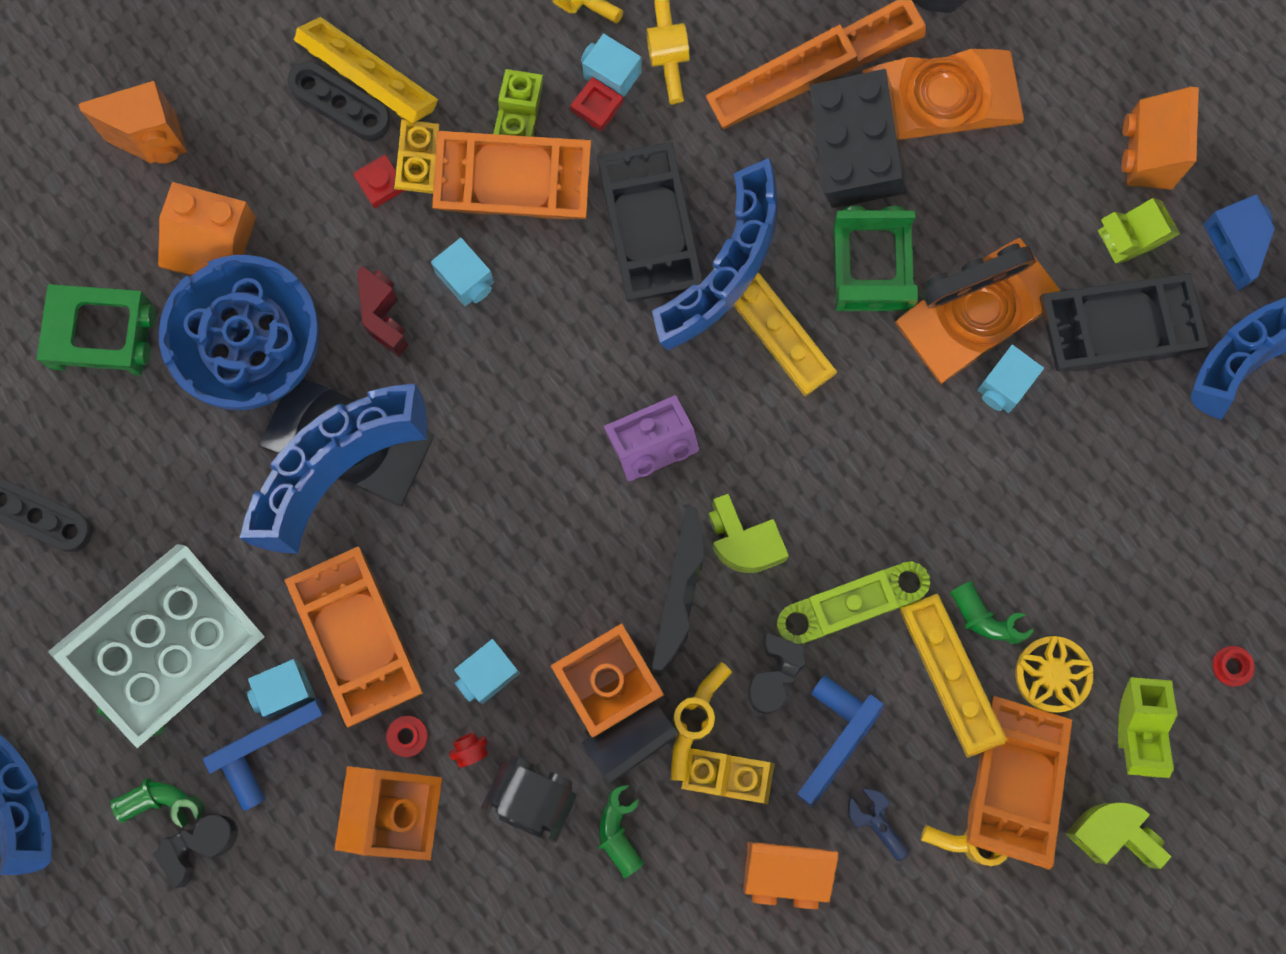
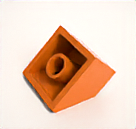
(138, 122)
(1161, 139)
(201, 228)
(607, 680)
(388, 814)
(789, 873)

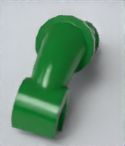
(981, 621)
(156, 795)
(612, 836)

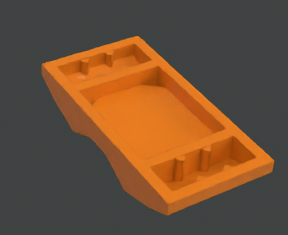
(954, 92)
(511, 175)
(973, 325)
(354, 636)
(1021, 785)

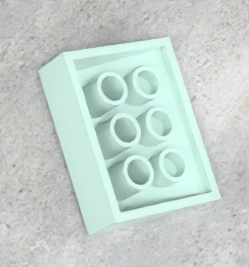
(157, 644)

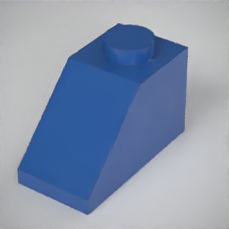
(1241, 238)

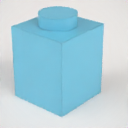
(611, 64)
(463, 273)
(1009, 380)
(485, 673)
(280, 689)

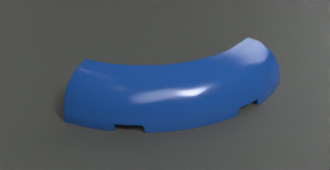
(734, 265)
(1238, 354)
(322, 455)
(23, 818)

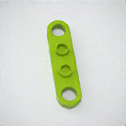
(853, 602)

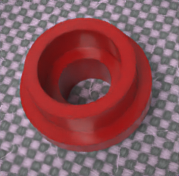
(1245, 666)
(418, 742)
(468, 749)

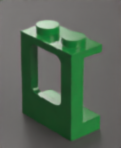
(874, 295)
(59, 324)

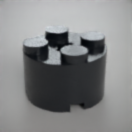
(530, 799)

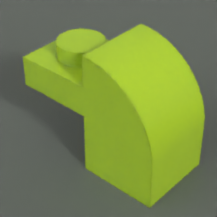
(1137, 230)
(746, 549)
(1144, 725)
(1110, 826)

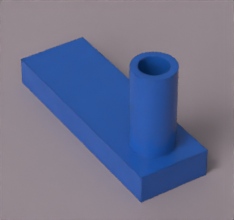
(860, 718)
(232, 757)

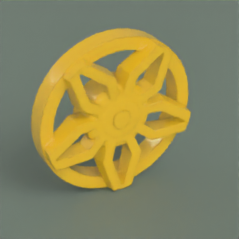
(1054, 674)

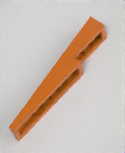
(817, 62)

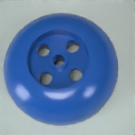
(195, 327)

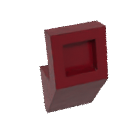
(376, 300)

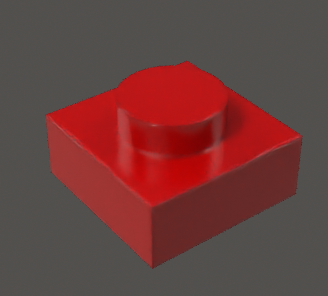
(596, 104)
(378, 181)

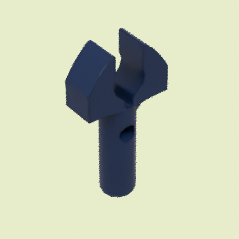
(878, 823)

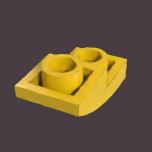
(416, 156)
(728, 776)

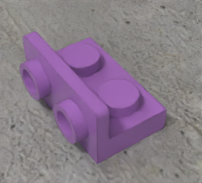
(652, 438)

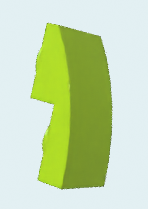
(518, 103)

